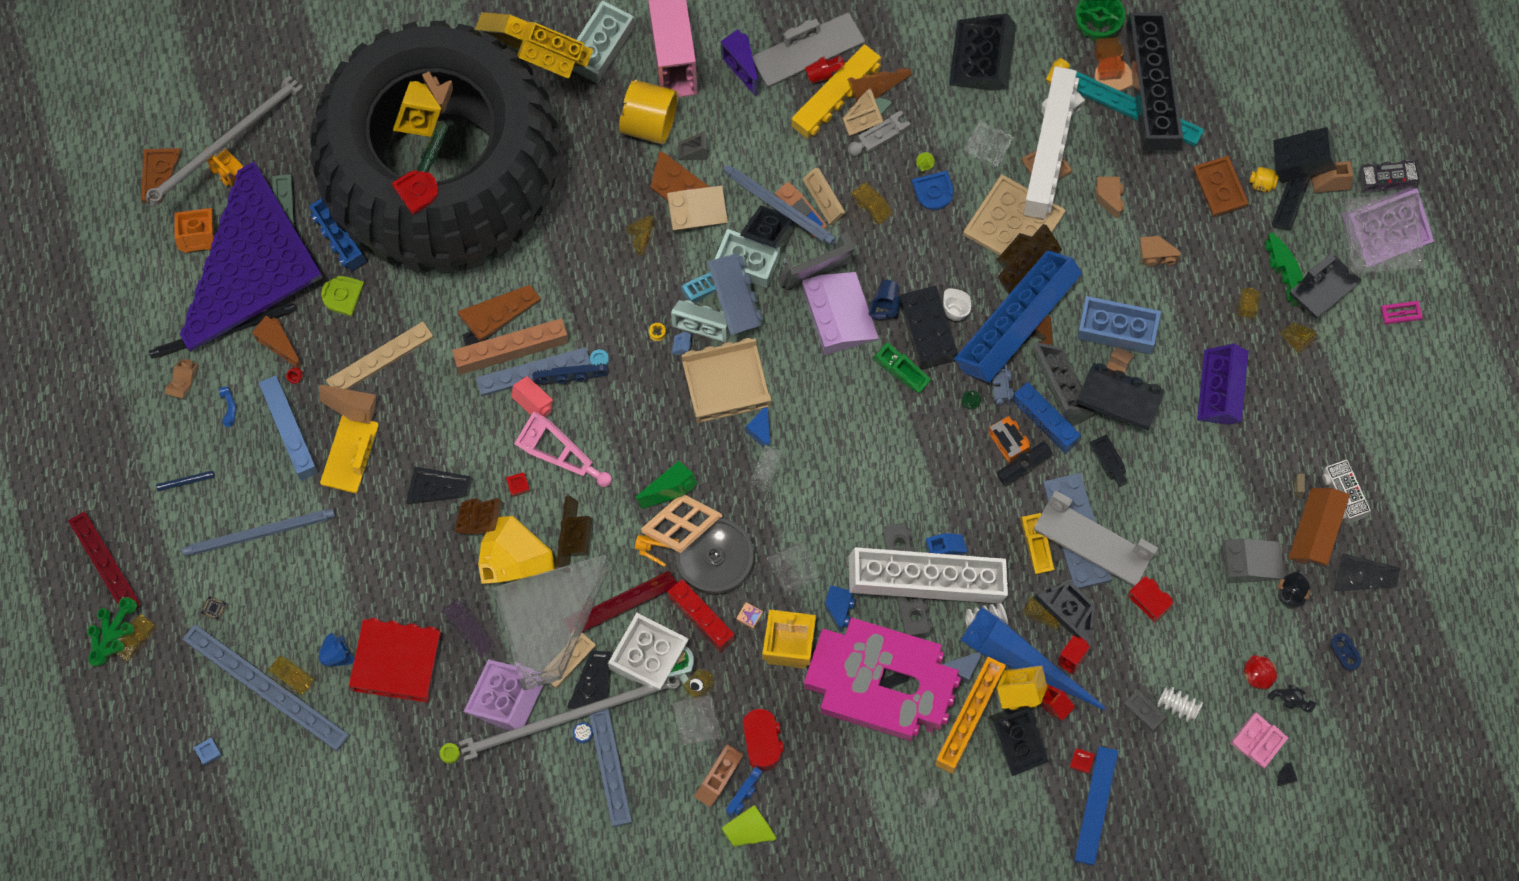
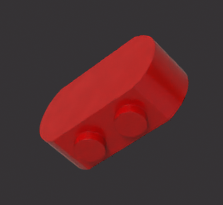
(762, 739)

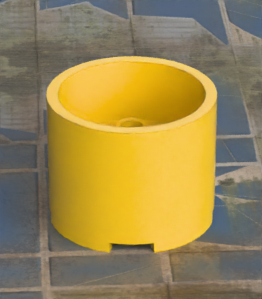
(648, 111)

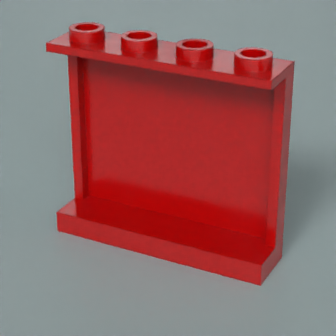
(395, 660)

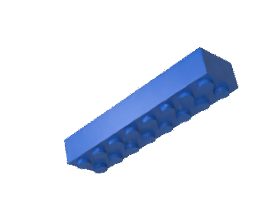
(1018, 316)

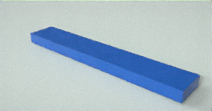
(1096, 806)

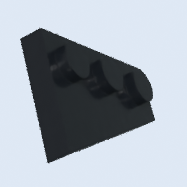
(593, 681)

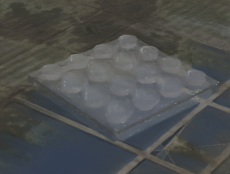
(1383, 233)

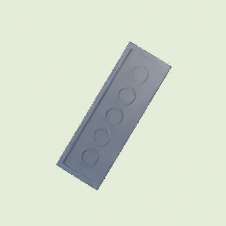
(1081, 571)

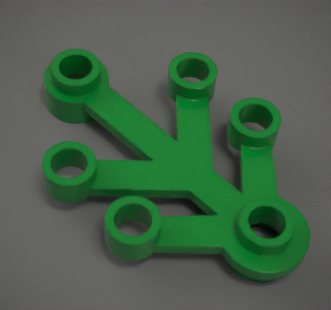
(99, 651)

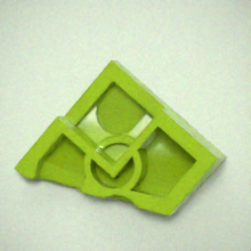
(748, 829)

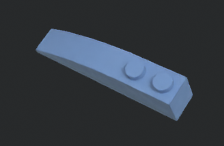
(288, 428)

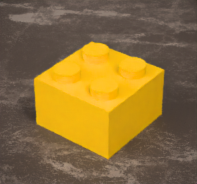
(1022, 687)

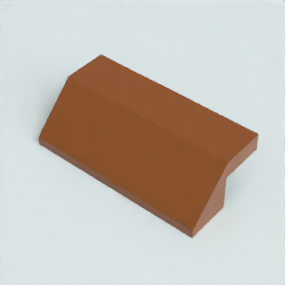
(1319, 526)

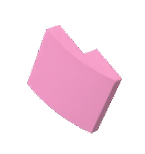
(1259, 740)

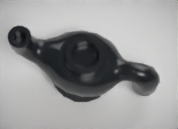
(1293, 698)

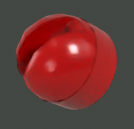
(293, 377)

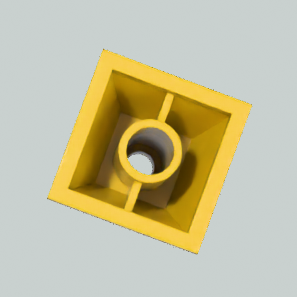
(418, 111)

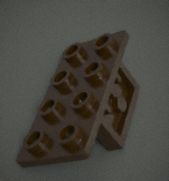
(1024, 254)

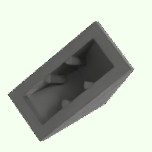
(693, 147)

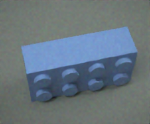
(1119, 325)

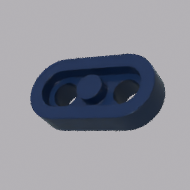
(1347, 652)

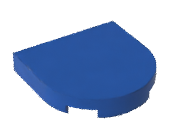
(933, 190)

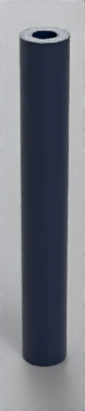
(185, 480)

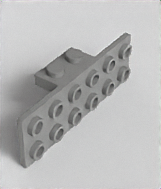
(806, 45)

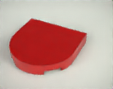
(416, 190)

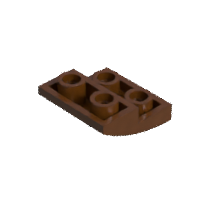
(478, 516)

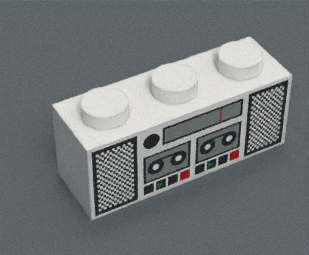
(1342, 478)

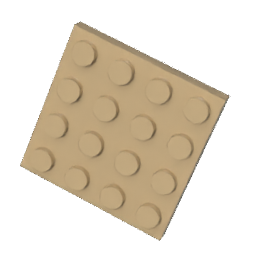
(1003, 217)

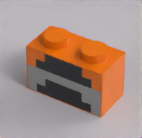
(1009, 439)

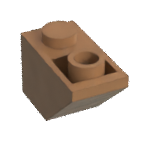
(1334, 180)
(1109, 194)
(1156, 251)

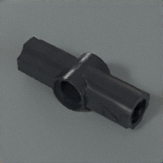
(1015, 470)

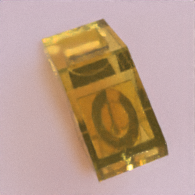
(870, 199)
(141, 633)
(290, 674)

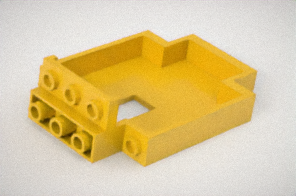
(536, 43)

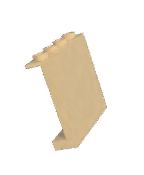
(726, 380)

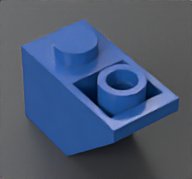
(946, 544)
(837, 606)

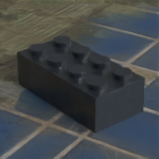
(928, 327)

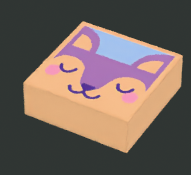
(749, 615)

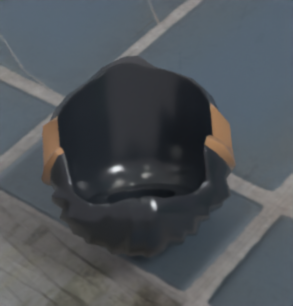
(1294, 589)

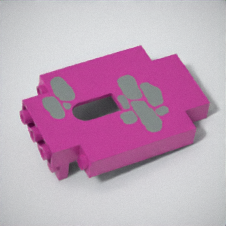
(850, 672)

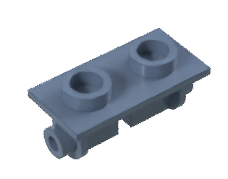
(1003, 393)

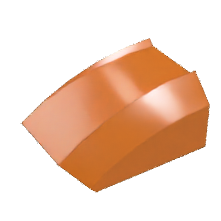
(194, 230)

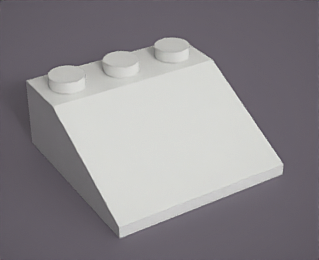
(647, 652)

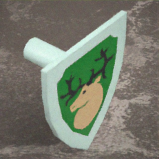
(683, 665)

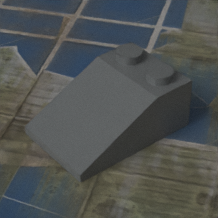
(1252, 560)

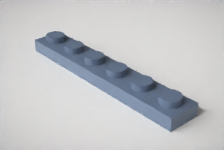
(506, 378)
(610, 768)

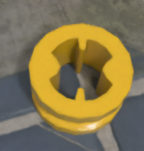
(657, 326)

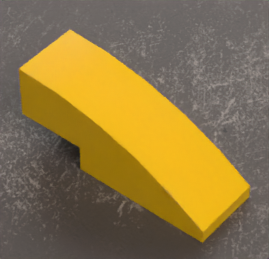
(1037, 545)

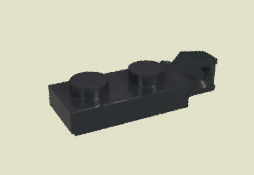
(1109, 459)

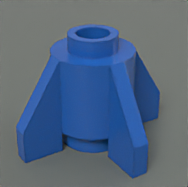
(335, 652)

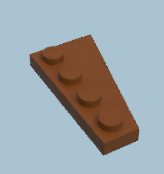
(495, 313)

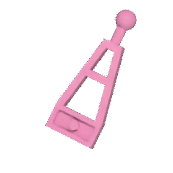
(531, 436)

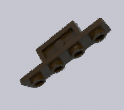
(574, 533)

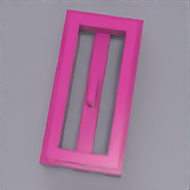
(1384, 308)

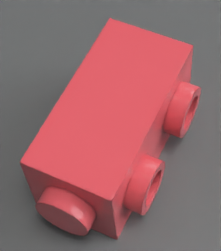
(531, 397)

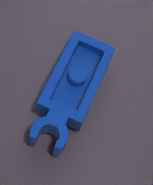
(746, 791)

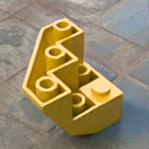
(512, 553)

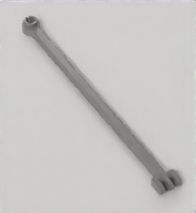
(288, 88)
(561, 718)

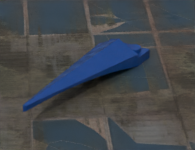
(1000, 642)

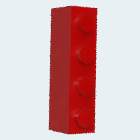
(701, 616)

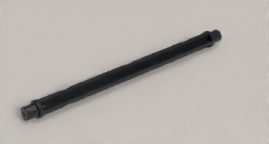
(255, 320)

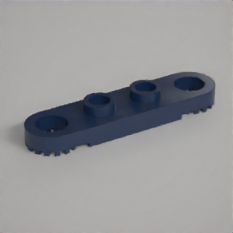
(571, 373)

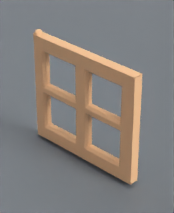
(681, 522)

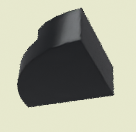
(1286, 775)

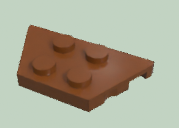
(672, 177)

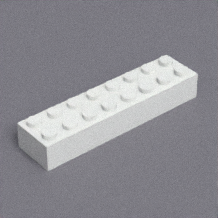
(1051, 143)
(927, 575)

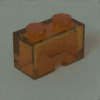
(1109, 59)

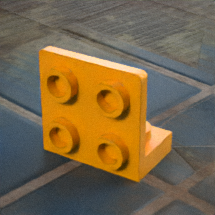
(226, 166)

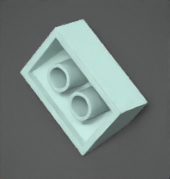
(700, 320)

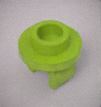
(925, 161)

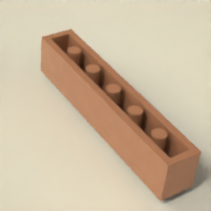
(510, 346)

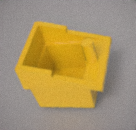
(789, 639)

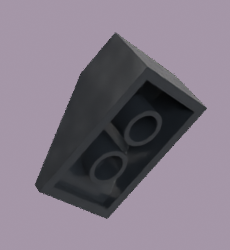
(768, 227)
(1018, 739)

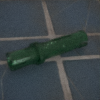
(428, 157)

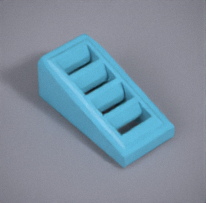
(686, 288)

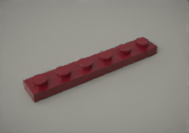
(102, 558)
(629, 599)

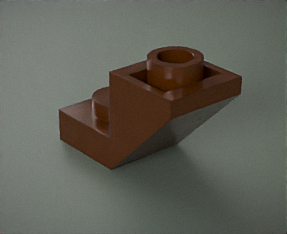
(1044, 332)

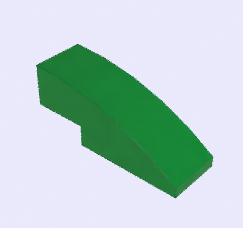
(901, 367)

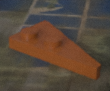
(877, 82)

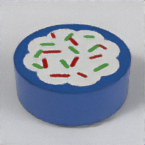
(582, 733)

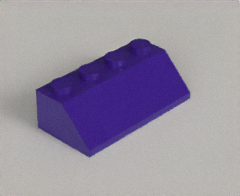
(1223, 384)

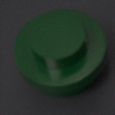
(971, 400)

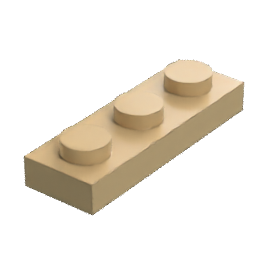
(823, 195)
(579, 654)

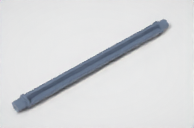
(779, 204)
(257, 532)

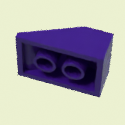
(738, 56)

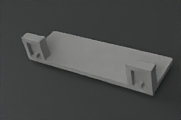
(1093, 541)

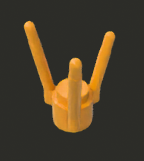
(645, 544)

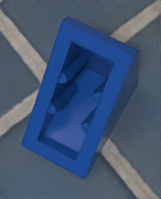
(759, 428)

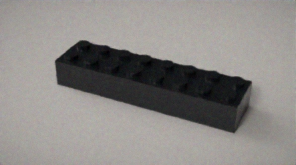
(1154, 81)

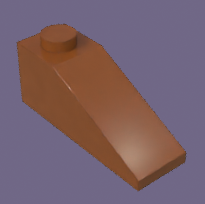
(274, 338)

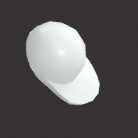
(956, 304)

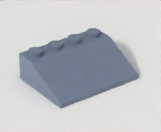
(735, 293)

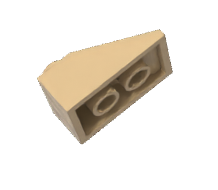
(697, 208)

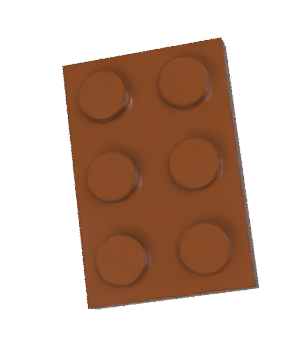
(1220, 186)

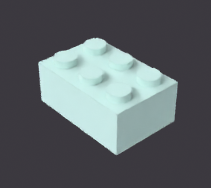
(759, 258)

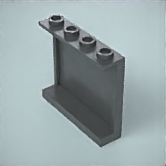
(837, 258)

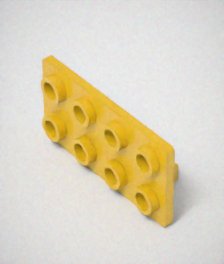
(349, 455)

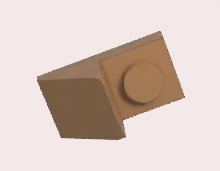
(440, 92)
(1120, 360)

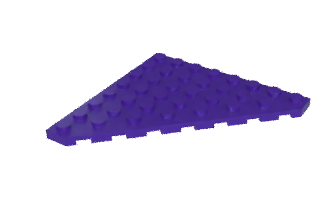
(251, 262)

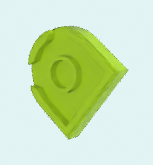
(342, 294)

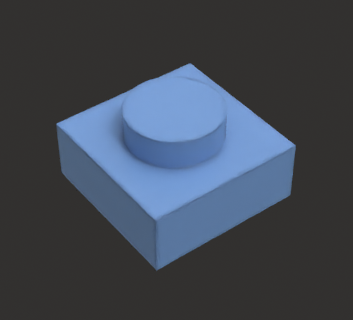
(681, 343)
(207, 751)

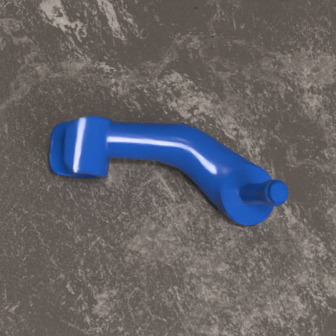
(229, 418)

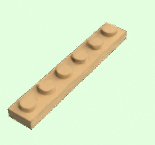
(381, 357)

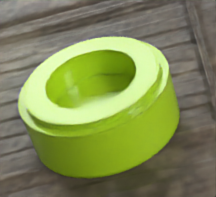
(449, 753)

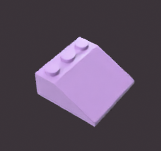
(500, 697)

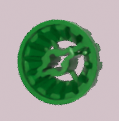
(1111, 14)

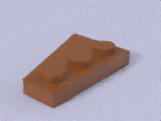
(157, 168)

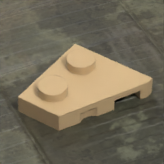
(862, 114)

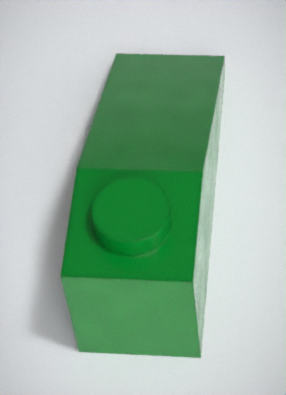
(670, 485)

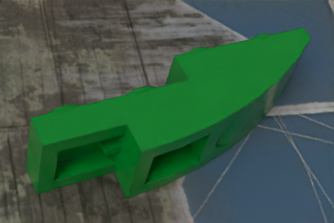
(1284, 263)

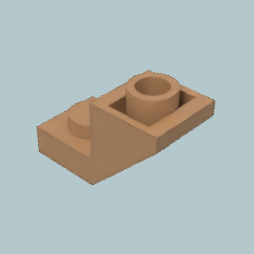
(182, 378)

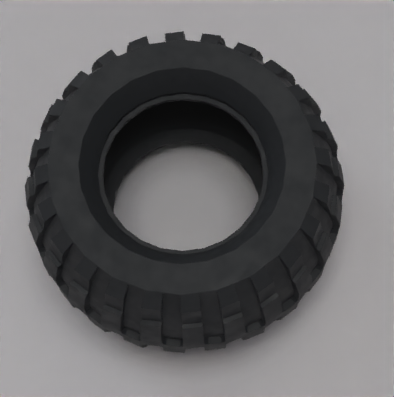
(474, 210)

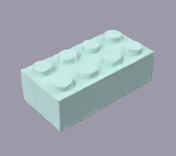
(605, 35)

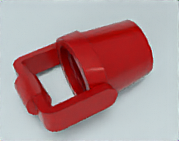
(822, 69)

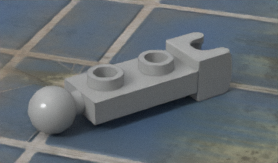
(880, 134)

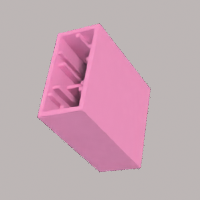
(673, 46)

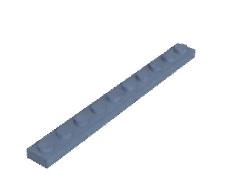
(265, 688)

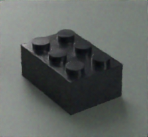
(1304, 154)

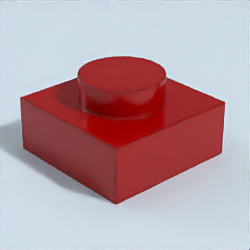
(517, 484)
(1082, 761)

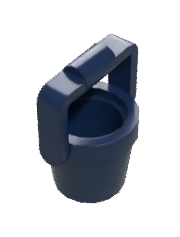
(885, 298)

